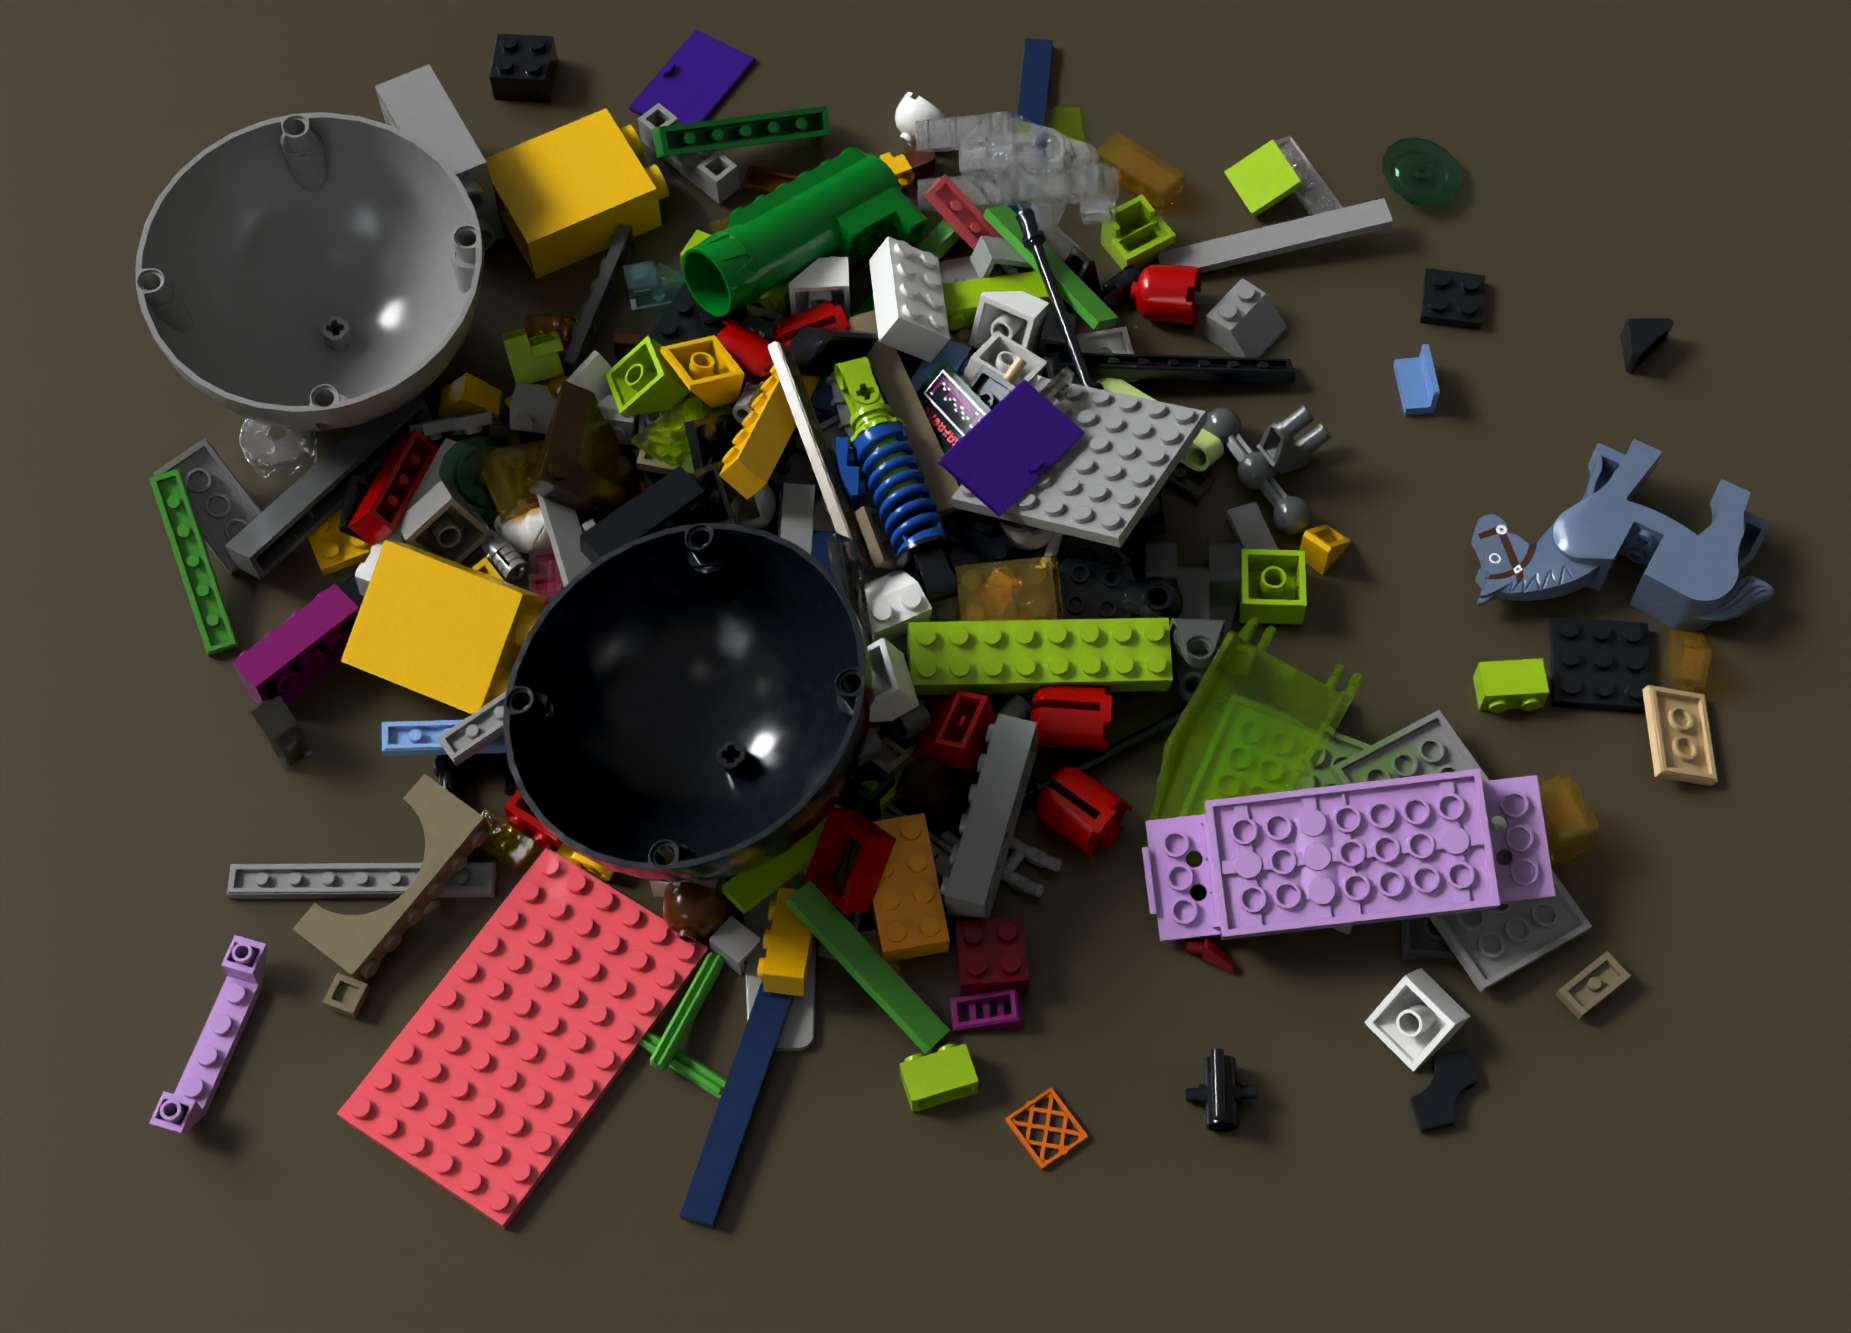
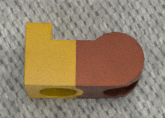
(910, 166)

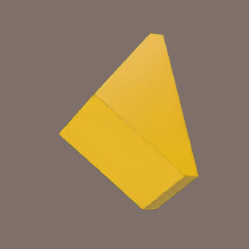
(469, 395)
(1323, 547)

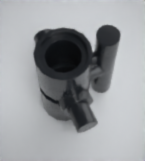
(1221, 1092)

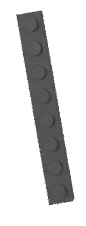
(320, 491)

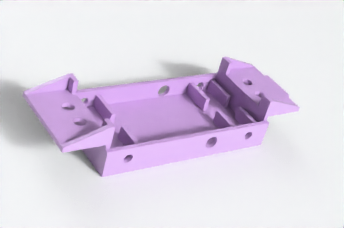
(1348, 856)

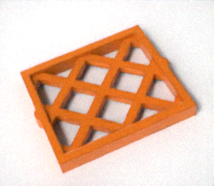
(1062, 1150)

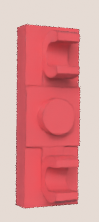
(959, 211)

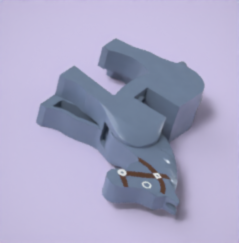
(1687, 575)

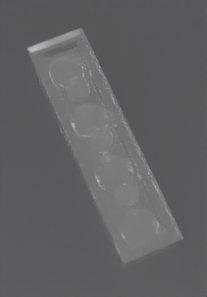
(1314, 193)

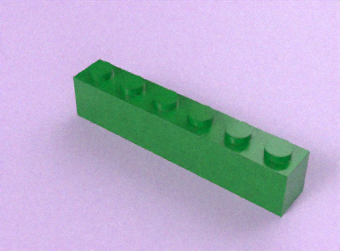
(741, 131)

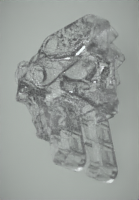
(1021, 165)

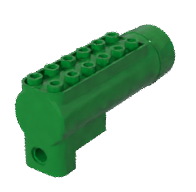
(831, 211)

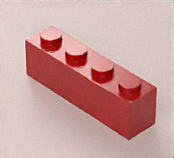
(393, 487)

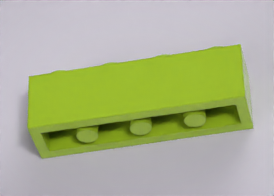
(963, 296)

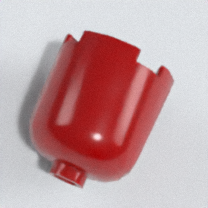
(1168, 293)

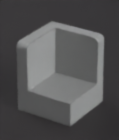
(734, 943)

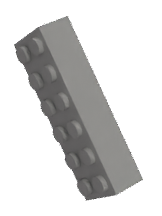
(991, 819)

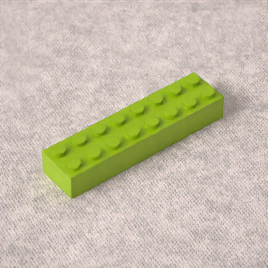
(1036, 653)

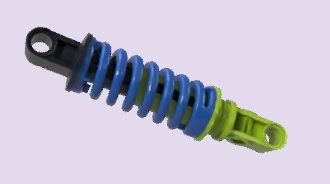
(897, 483)

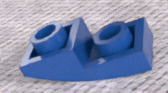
(848, 473)

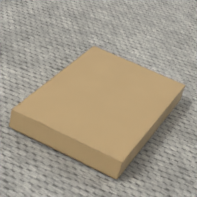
(1679, 735)

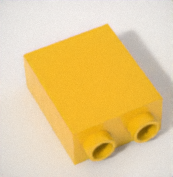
(574, 190)
(440, 627)

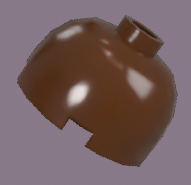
(694, 910)

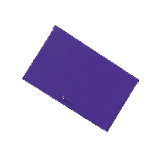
(697, 79)
(1007, 443)

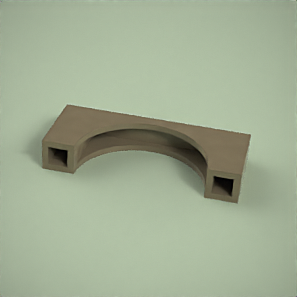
(363, 940)

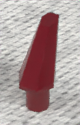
(1210, 953)

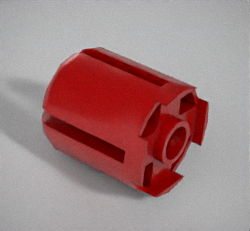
(820, 316)
(747, 350)
(1072, 716)
(1082, 810)

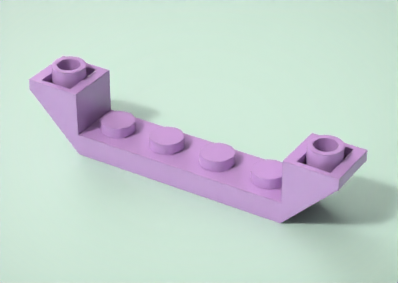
(209, 1060)

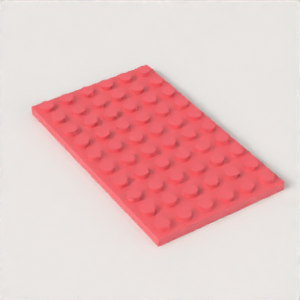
(523, 1037)

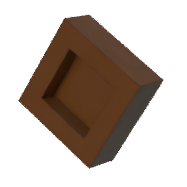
(624, 343)

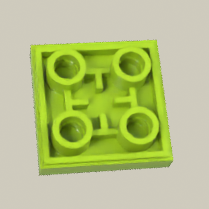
(1263, 178)

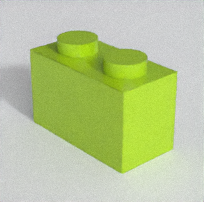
(1511, 685)
(938, 1076)

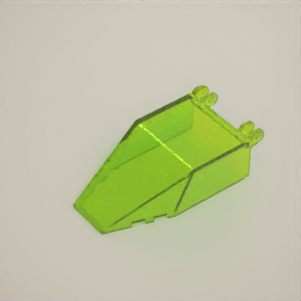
(1247, 729)

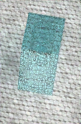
(651, 284)

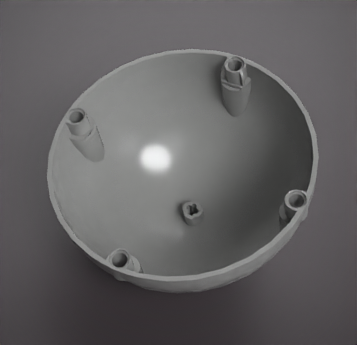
(314, 278)

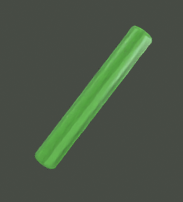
(687, 1011)
(689, 1067)

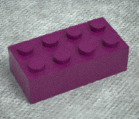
(299, 649)

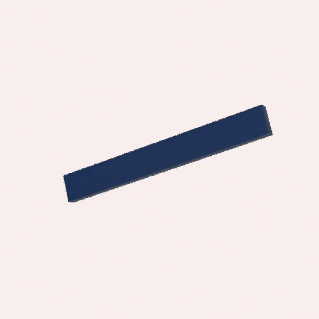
(1034, 83)
(736, 1108)

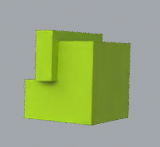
(1136, 234)
(533, 357)

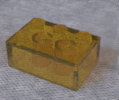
(1010, 590)

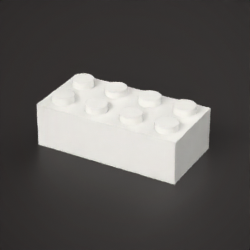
(909, 299)

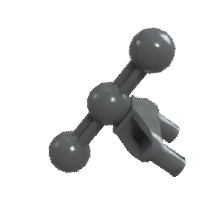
(1276, 453)

